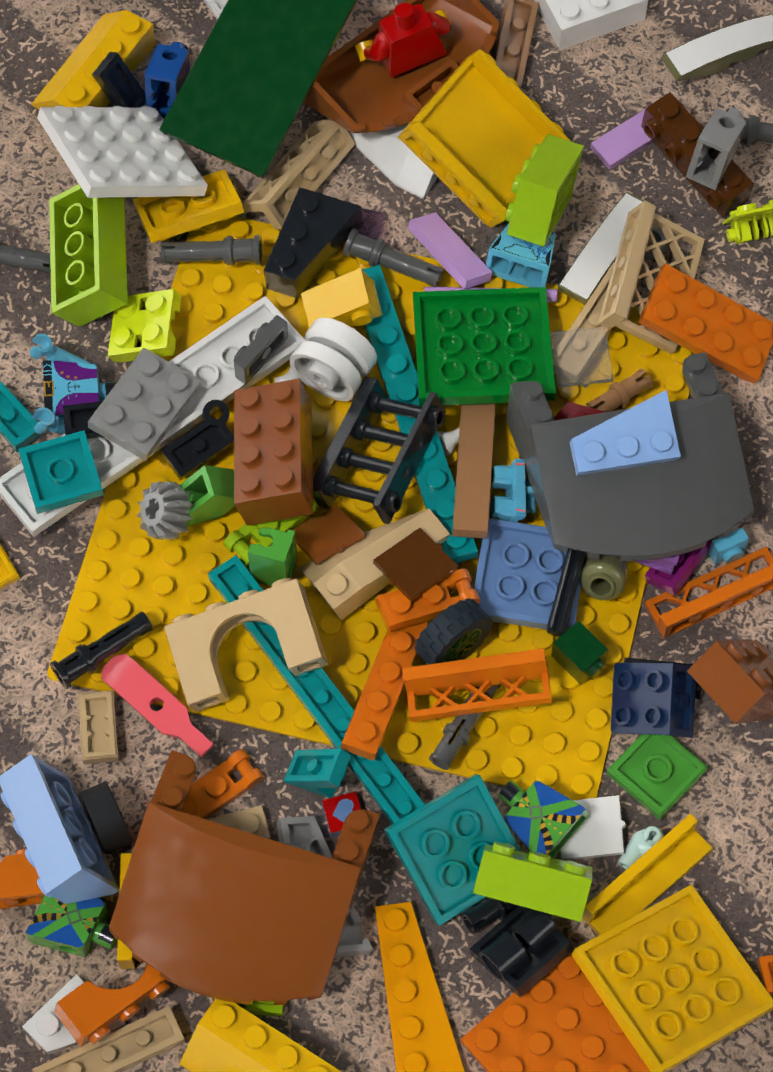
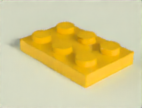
(179, 214)

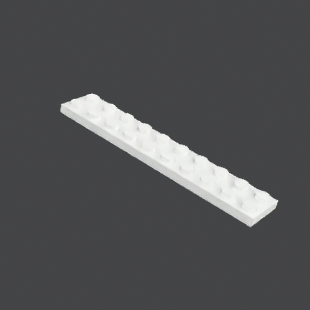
(207, 360)

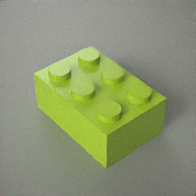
(543, 189)

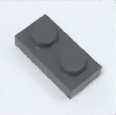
(267, 341)

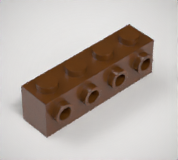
(676, 136)

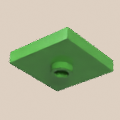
(657, 772)

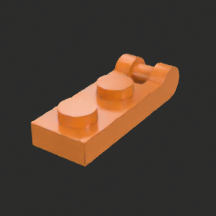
(400, 612)
(217, 788)

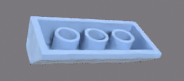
(56, 832)

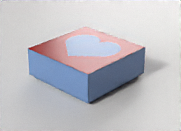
(337, 809)

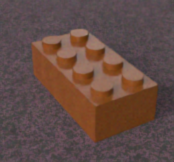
(273, 452)

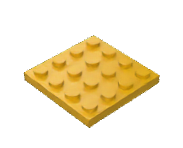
(673, 980)

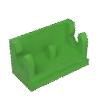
(275, 561)

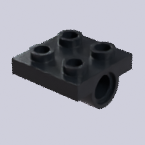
(522, 949)

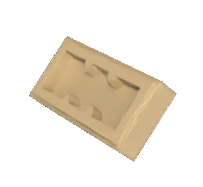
(98, 727)

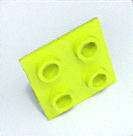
(746, 215)

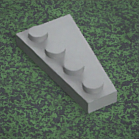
(306, 835)

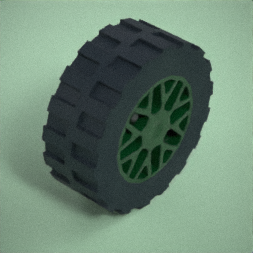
(454, 633)

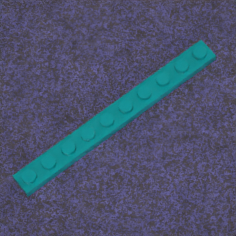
(401, 384)
(322, 702)

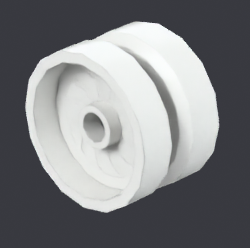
(333, 359)

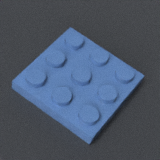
(520, 574)

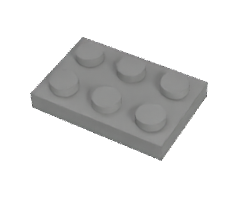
(144, 404)

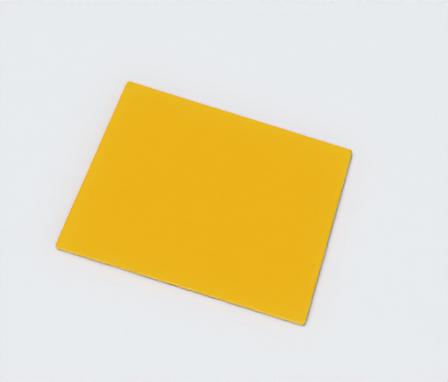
(165, 578)

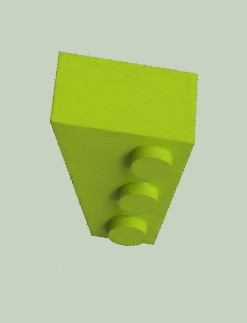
(534, 881)

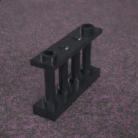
(358, 428)

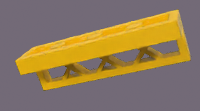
(648, 877)

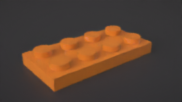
(708, 323)

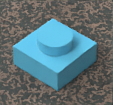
(729, 547)

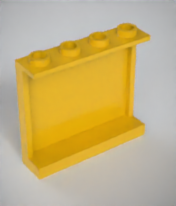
(479, 135)

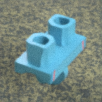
(518, 492)

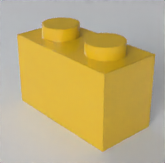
(344, 299)

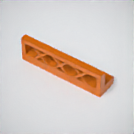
(718, 599)
(476, 673)

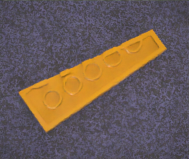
(415, 1007)

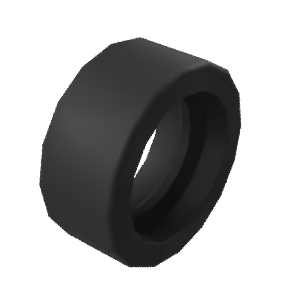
(105, 818)

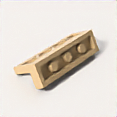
(302, 166)

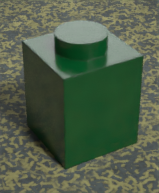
(580, 653)

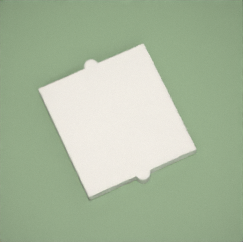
(600, 833)

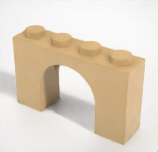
(198, 637)

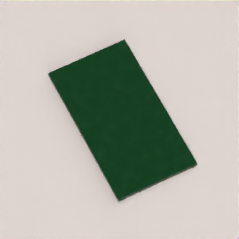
(254, 78)

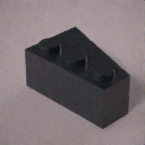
(308, 239)

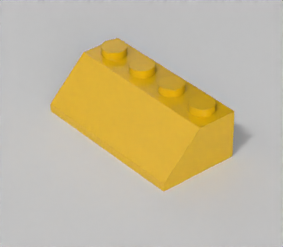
(114, 32)
(238, 1041)

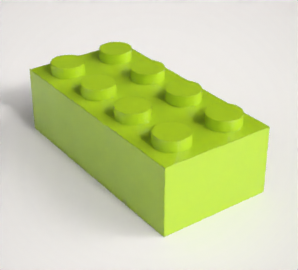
(87, 256)

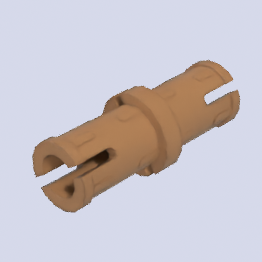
(621, 393)

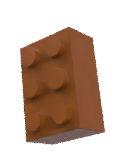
(737, 678)

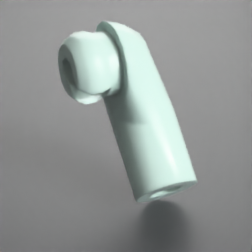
(639, 845)

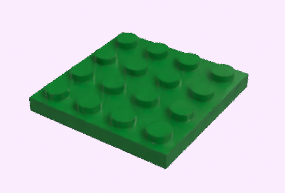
(482, 342)

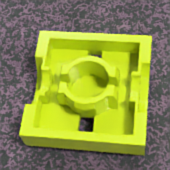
(147, 326)

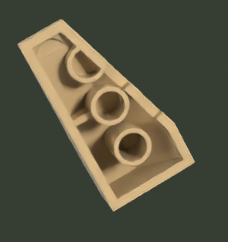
(351, 577)

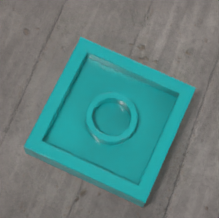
(60, 472)

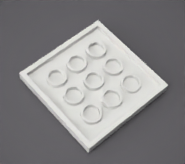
(121, 152)

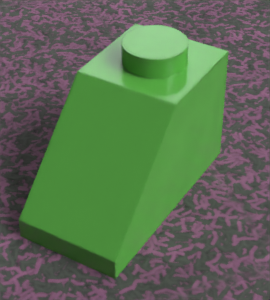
(210, 492)

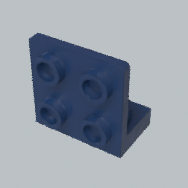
(653, 699)

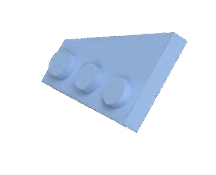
(628, 440)

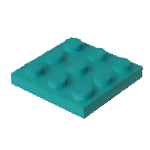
(445, 846)

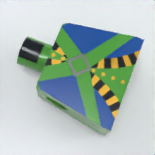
(541, 816)
(71, 926)

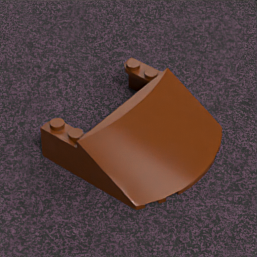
(369, 100)
(233, 907)

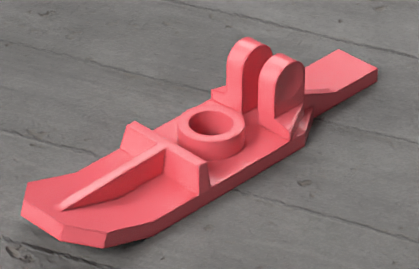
(142, 690)

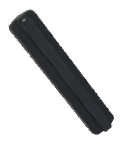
(565, 592)

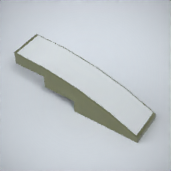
(720, 48)
(598, 253)

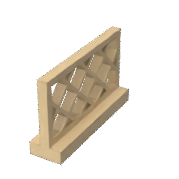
(631, 262)

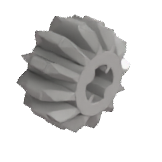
(165, 510)

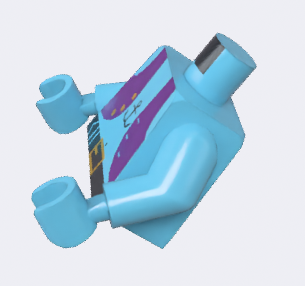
(66, 382)

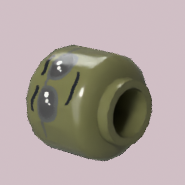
(604, 577)

